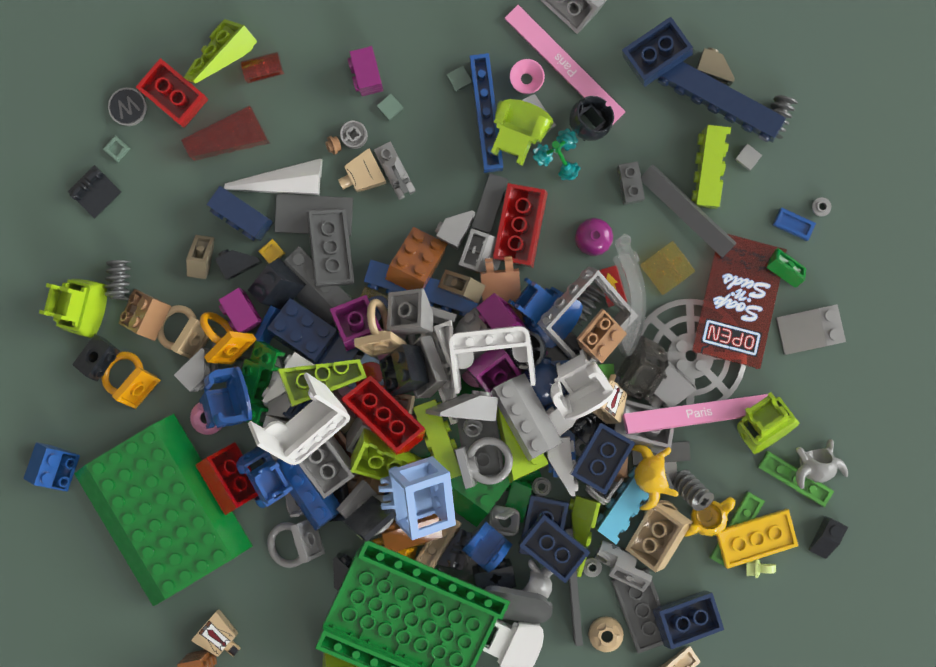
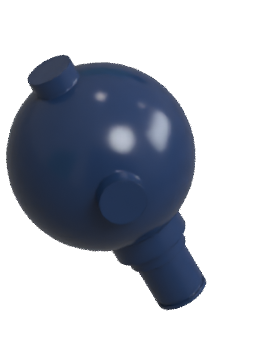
(545, 376)

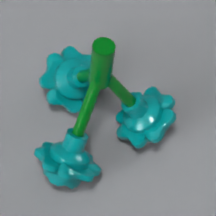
(565, 140)

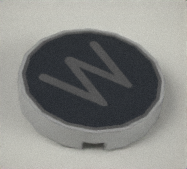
(127, 106)

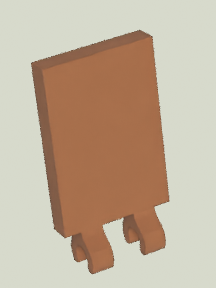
(502, 282)

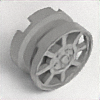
(354, 134)

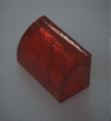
(262, 67)

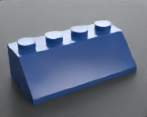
(313, 505)

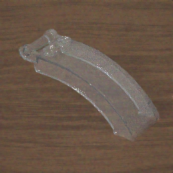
(634, 290)

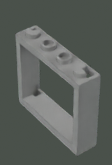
(568, 298)

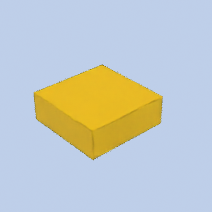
(271, 251)

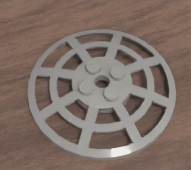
(683, 343)

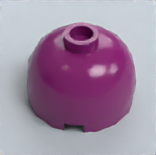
(594, 237)

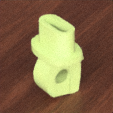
(754, 568)

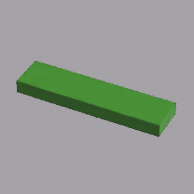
(787, 474)
(747, 510)

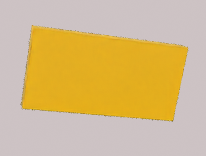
(757, 538)

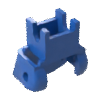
(537, 301)
(226, 405)
(266, 479)

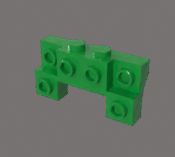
(257, 376)

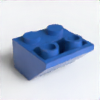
(51, 467)

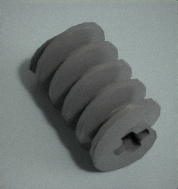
(782, 105)
(117, 279)
(587, 299)
(692, 490)

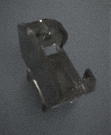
(640, 376)

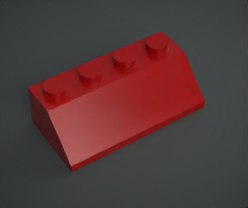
(520, 224)
(384, 416)

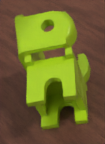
(519, 126)
(77, 306)
(771, 421)

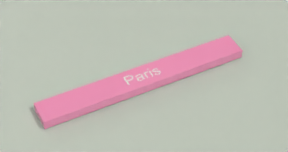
(559, 58)
(688, 414)

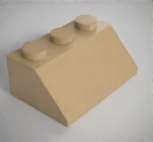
(658, 536)

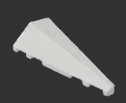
(296, 179)
(441, 336)

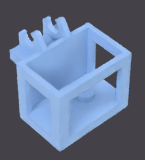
(419, 492)

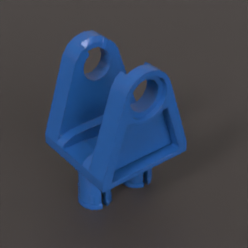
(487, 547)

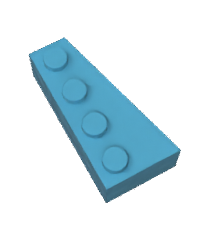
(620, 509)

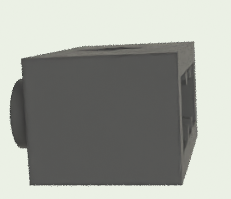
(630, 183)

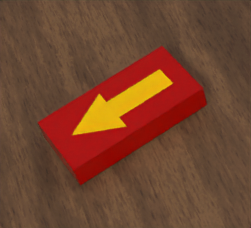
(613, 277)

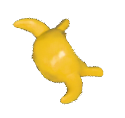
(651, 475)
(711, 519)

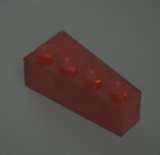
(227, 135)

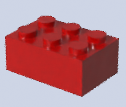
(172, 93)
(224, 479)

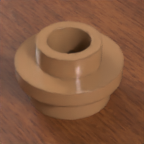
(333, 145)

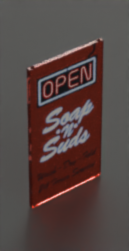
(738, 304)

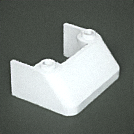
(465, 343)
(307, 429)

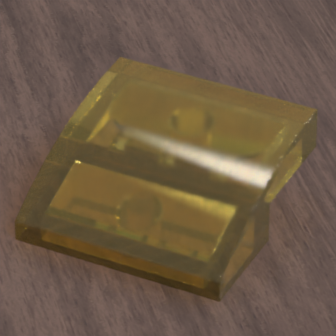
(667, 268)

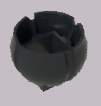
(597, 113)

